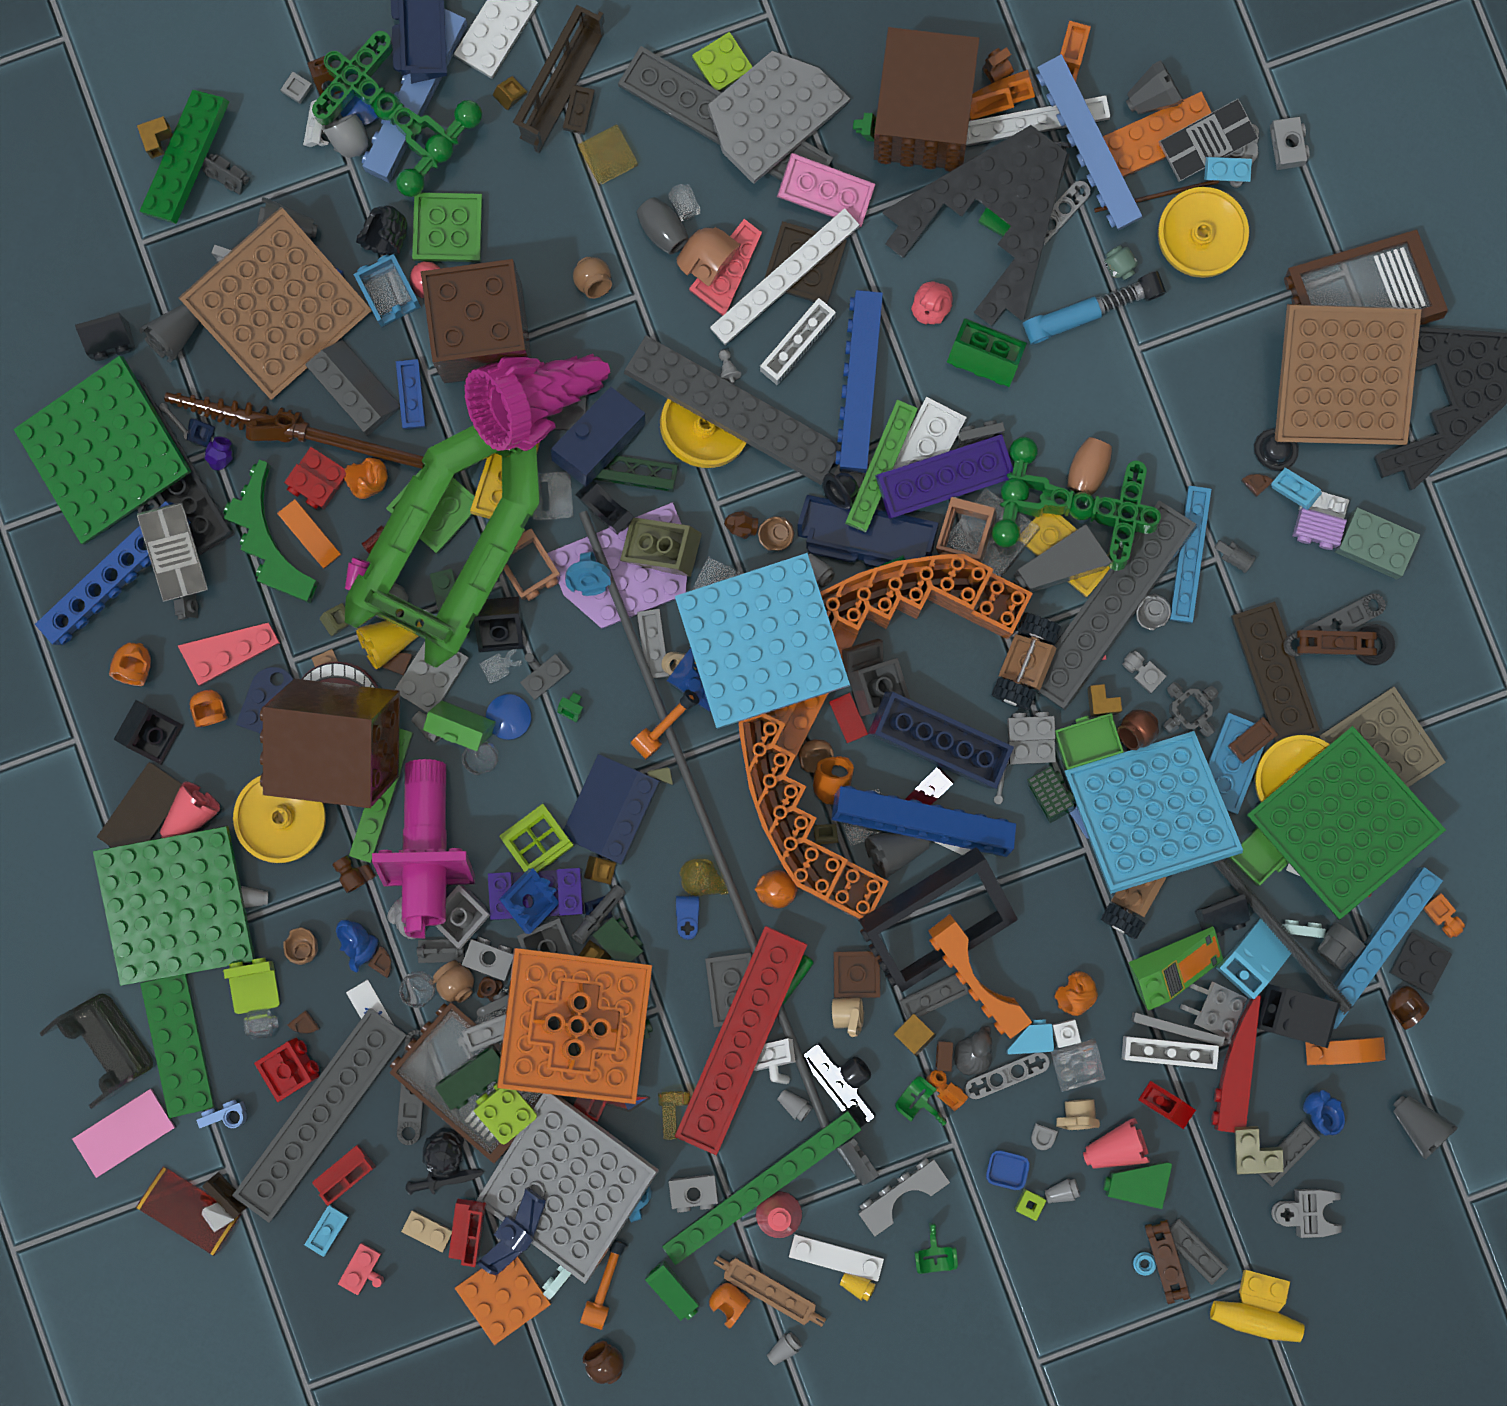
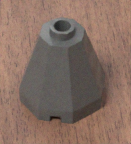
(1154, 91)

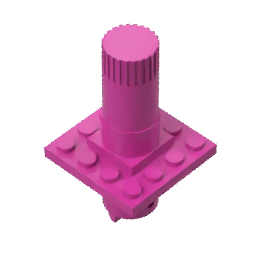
(424, 863)

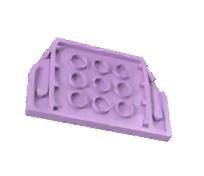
(638, 586)

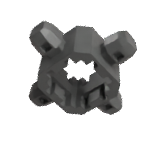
(1209, 694)

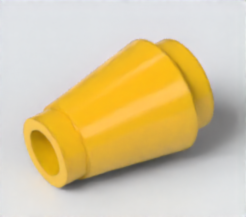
(858, 1286)

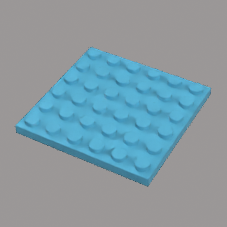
(762, 641)
(1153, 812)

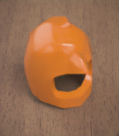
(131, 664)
(827, 784)
(776, 889)

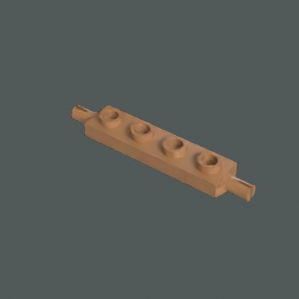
(769, 1291)

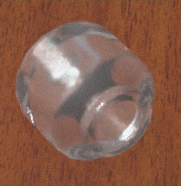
(260, 1024)

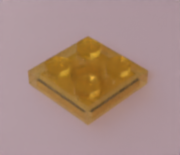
(607, 154)

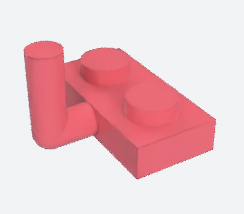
(361, 1269)

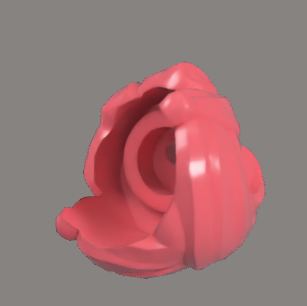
(933, 298)

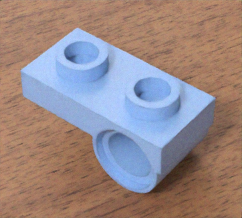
(210, 1116)

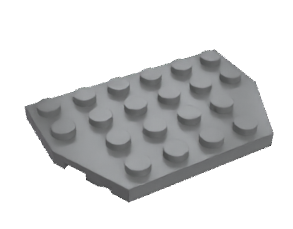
(773, 112)

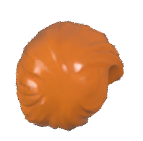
(366, 478)
(1078, 994)

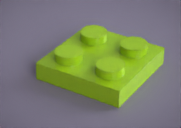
(722, 62)

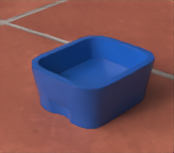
(1007, 1170)

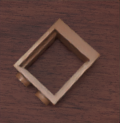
(970, 509)
(550, 581)

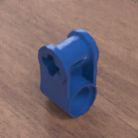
(687, 912)

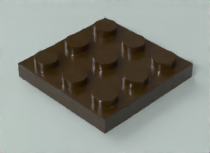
(821, 278)

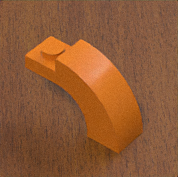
(1347, 1051)

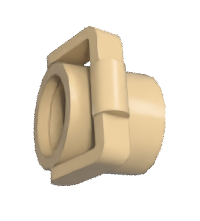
(848, 1014)
(1079, 1115)

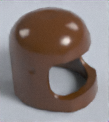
(1405, 1004)

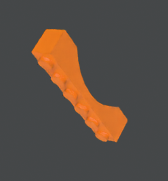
(954, 943)

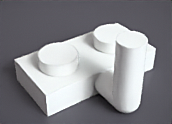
(774, 1055)

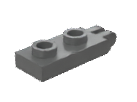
(500, 1001)

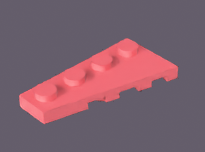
(723, 289)
(223, 652)

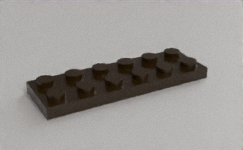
(1274, 672)

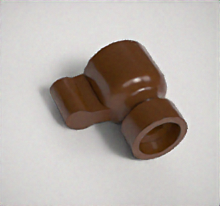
(351, 877)

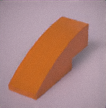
(1074, 46)
(1001, 95)
(309, 533)

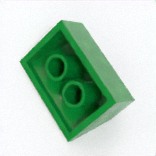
(986, 352)

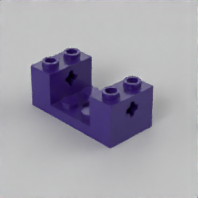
(565, 881)

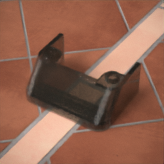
(109, 1039)

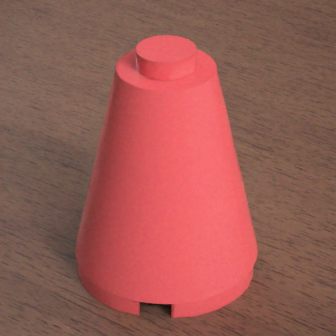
(189, 811)
(1118, 1148)
(779, 1215)

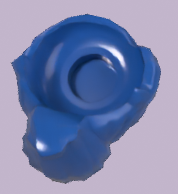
(356, 943)
(1325, 1112)

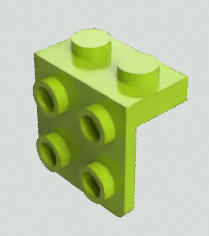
(253, 985)
(504, 1113)

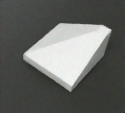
(216, 1216)

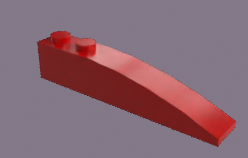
(1236, 1075)

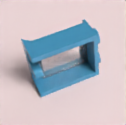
(387, 290)

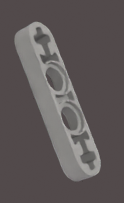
(1059, 218)
(1005, 1072)

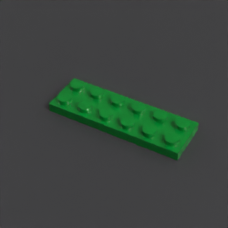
(184, 156)
(177, 1045)

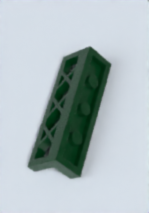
(636, 480)

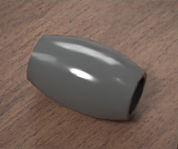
(662, 225)

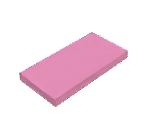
(825, 188)
(123, 1133)

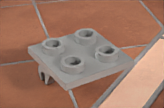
(1219, 1010)

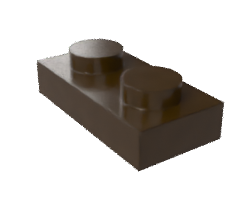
(578, 109)
(222, 1192)

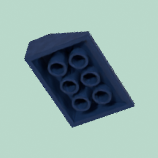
(610, 809)

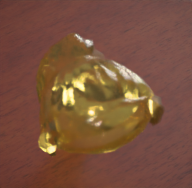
(701, 878)

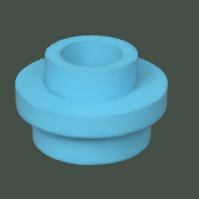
(1151, 1263)

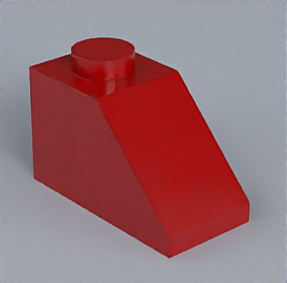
(1167, 1105)

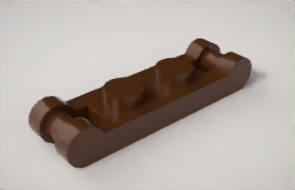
(1337, 642)
(1167, 1261)

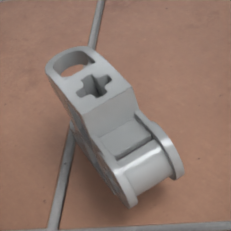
(1307, 1213)

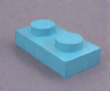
(1228, 169)
(1296, 488)
(326, 1230)

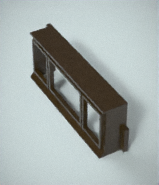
(567, 73)

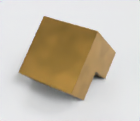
(152, 133)
(1100, 704)
(914, 1034)

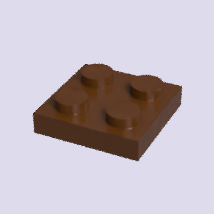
(856, 975)

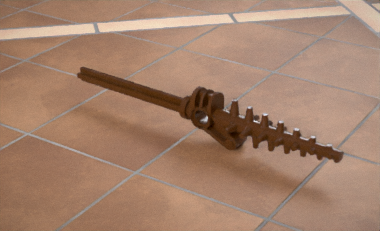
(285, 427)

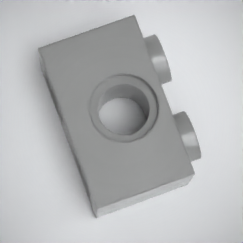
(1287, 156)
(475, 958)
(705, 1184)

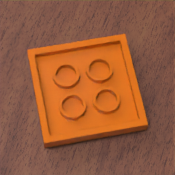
(503, 1300)

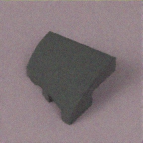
(857, 1161)

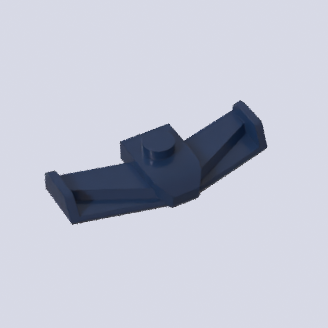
(515, 1234)

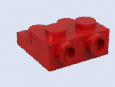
(315, 479)
(287, 1069)

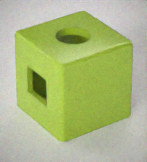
(1033, 1213)

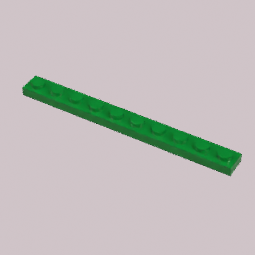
(761, 1187)

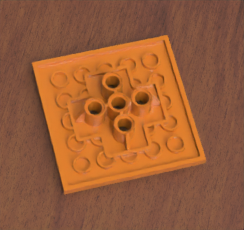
(539, 1058)

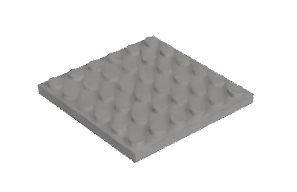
(583, 1176)

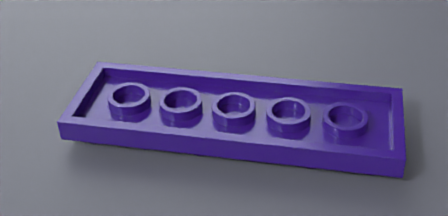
(944, 476)

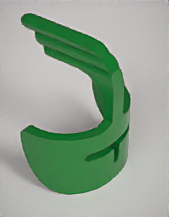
(907, 1099)
(943, 1263)

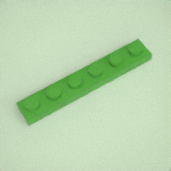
(882, 461)
(374, 817)

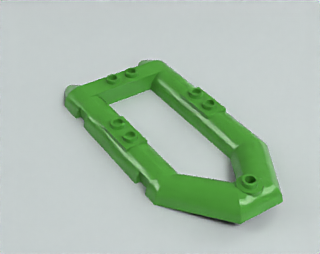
(450, 627)

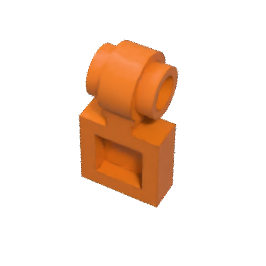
(1441, 910)
(949, 1094)

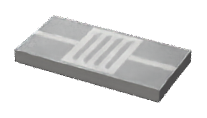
(1210, 136)
(172, 551)

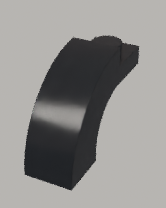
(604, 507)

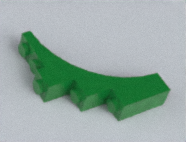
(258, 542)

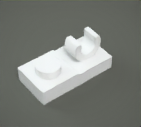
(314, 130)
(1330, 505)

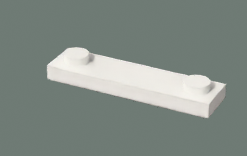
(836, 1257)

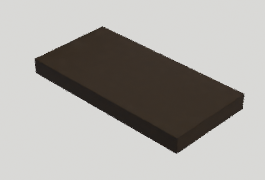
(141, 809)

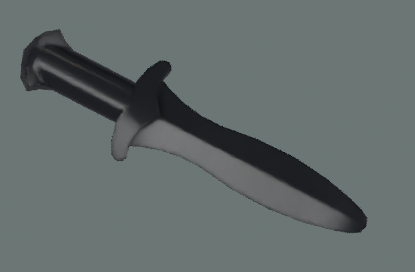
(434, 1183)

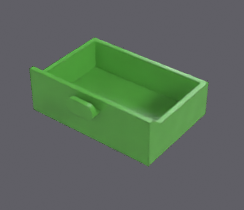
(458, 725)
(1088, 741)
(1258, 858)

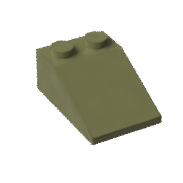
(661, 546)

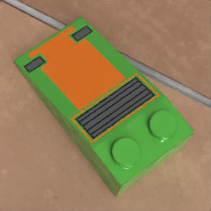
(1175, 967)

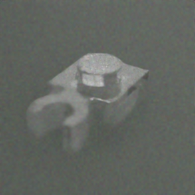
(497, 667)

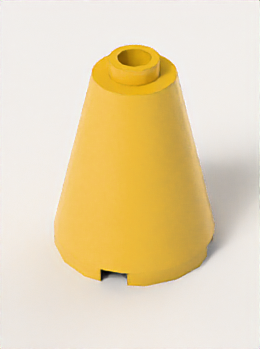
(384, 641)

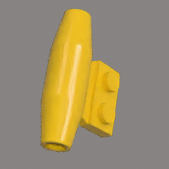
(1258, 1313)

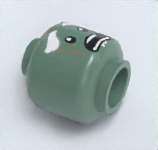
(1120, 262)

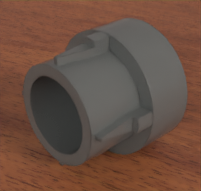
(1340, 946)

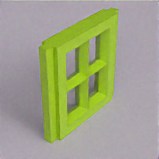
(524, 825)

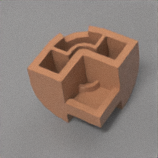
(707, 254)

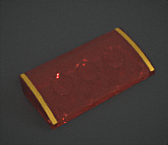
(180, 1208)

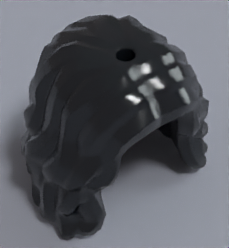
(383, 231)

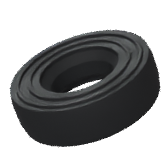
(1387, 641)

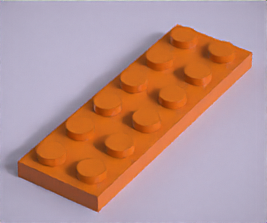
(1137, 143)

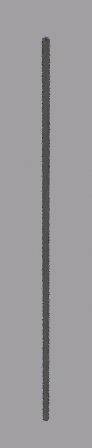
(699, 807)

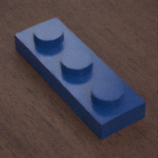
(410, 394)

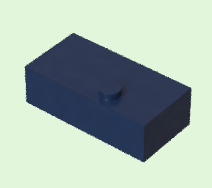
(598, 436)

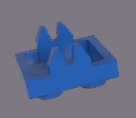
(542, 895)

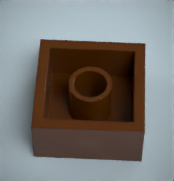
(944, 1056)

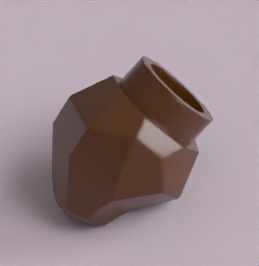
(741, 524)

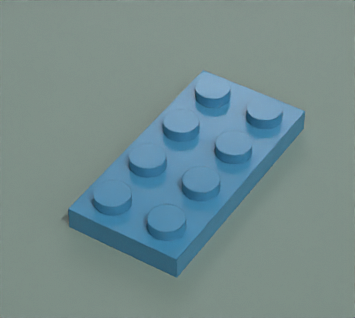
(1228, 772)

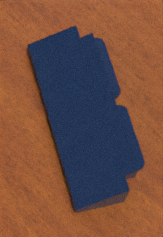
(419, 39)
(883, 541)

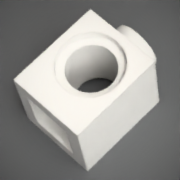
(1065, 1033)

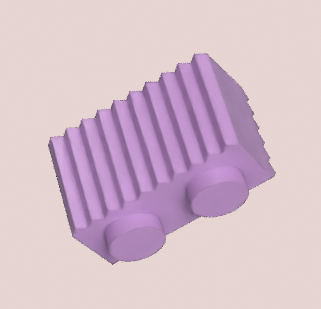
(1319, 528)

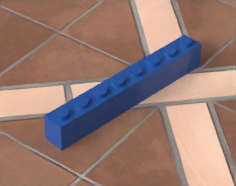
(860, 381)
(923, 821)

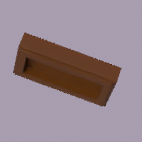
(1252, 740)

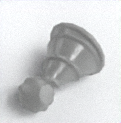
(729, 371)

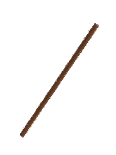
(1166, 193)

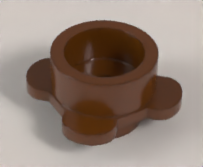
(485, 984)

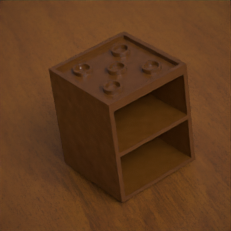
(925, 99)
(474, 316)
(330, 743)

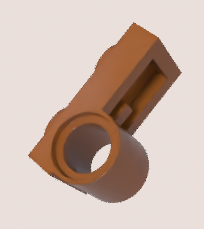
(998, 65)

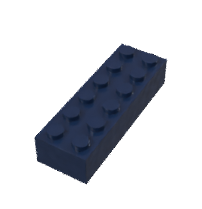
(940, 740)

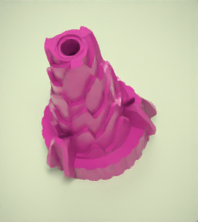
(517, 395)

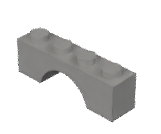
(878, 1213)

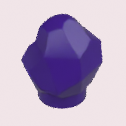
(219, 453)

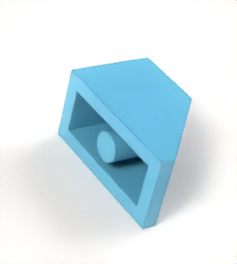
(1033, 1039)

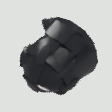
(443, 1153)

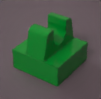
(866, 126)
(571, 707)

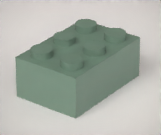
(1377, 543)

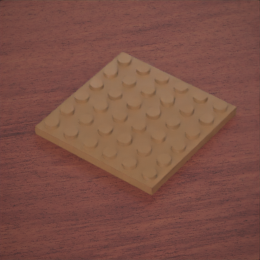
(275, 303)
(1347, 374)

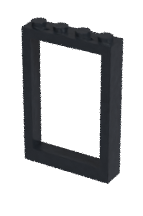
(922, 894)

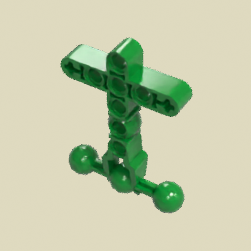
(437, 148)
(1016, 492)

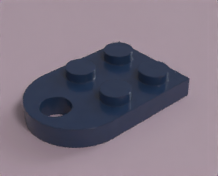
(259, 694)

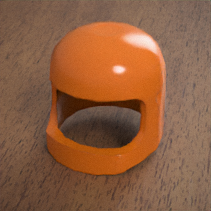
(207, 708)
(729, 1301)

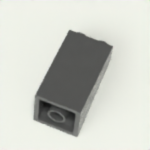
(1065, 561)

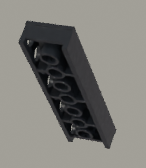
(206, 519)

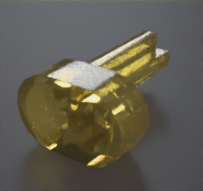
(669, 1101)

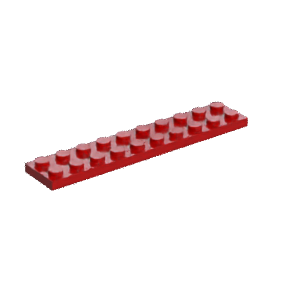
(741, 1040)

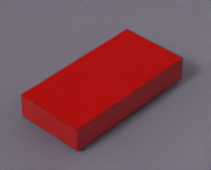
(848, 718)

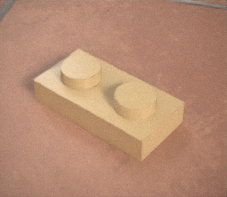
(427, 1231)

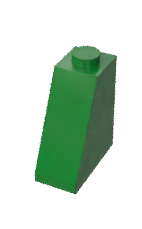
(1140, 1184)
(672, 1291)

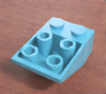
(1254, 960)

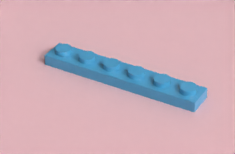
(1190, 556)

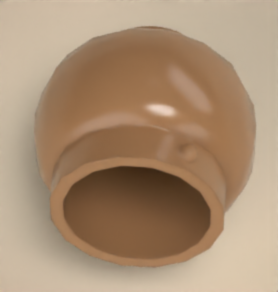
(592, 277)
(454, 982)

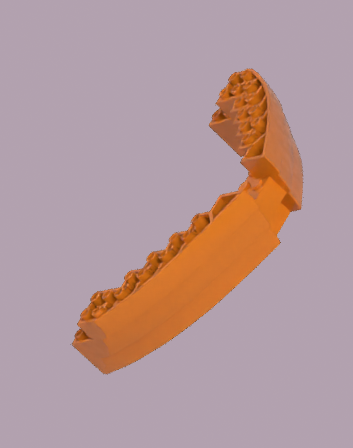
(775, 738)

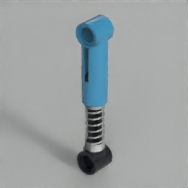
(1043, 327)

